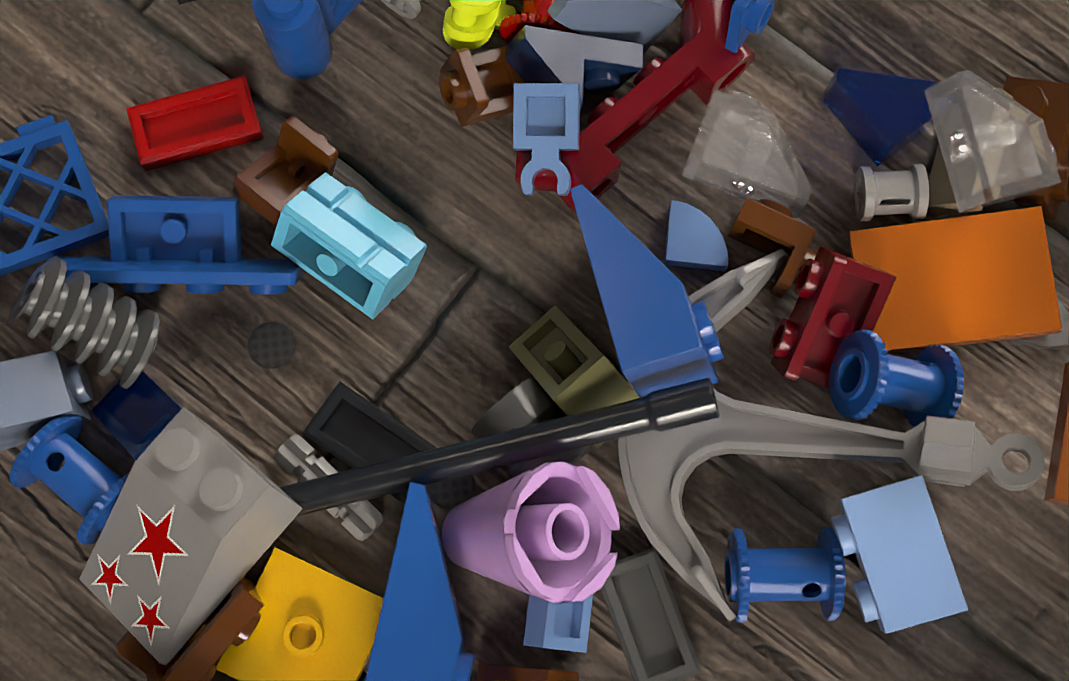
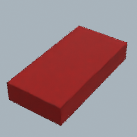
(194, 123)

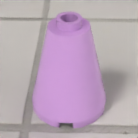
(538, 533)

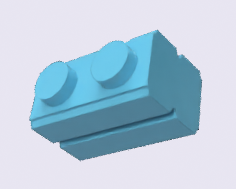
(348, 244)

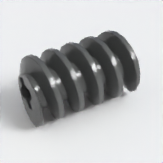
(88, 319)

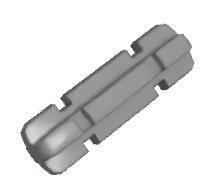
(299, 458)

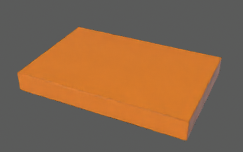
(963, 279)

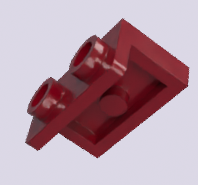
(833, 302)

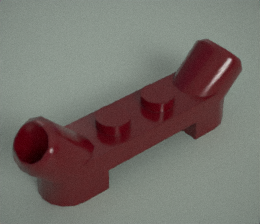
(698, 65)

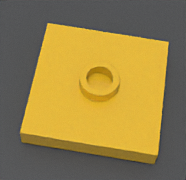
(308, 627)

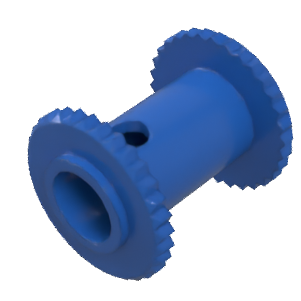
(868, 377)
(82, 480)
(785, 574)

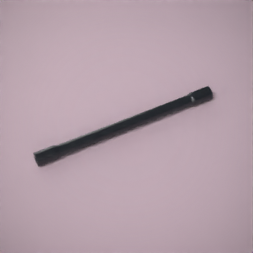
(657, 411)

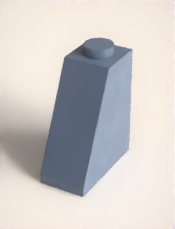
(37, 391)

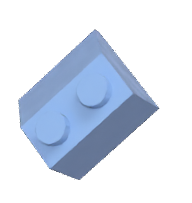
(899, 555)

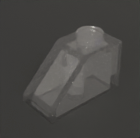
(989, 142)
(747, 153)

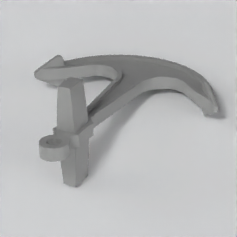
(660, 462)

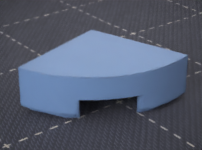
(693, 240)

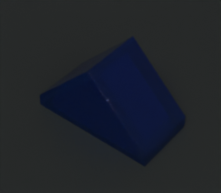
(879, 109)
(137, 413)

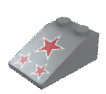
(183, 534)

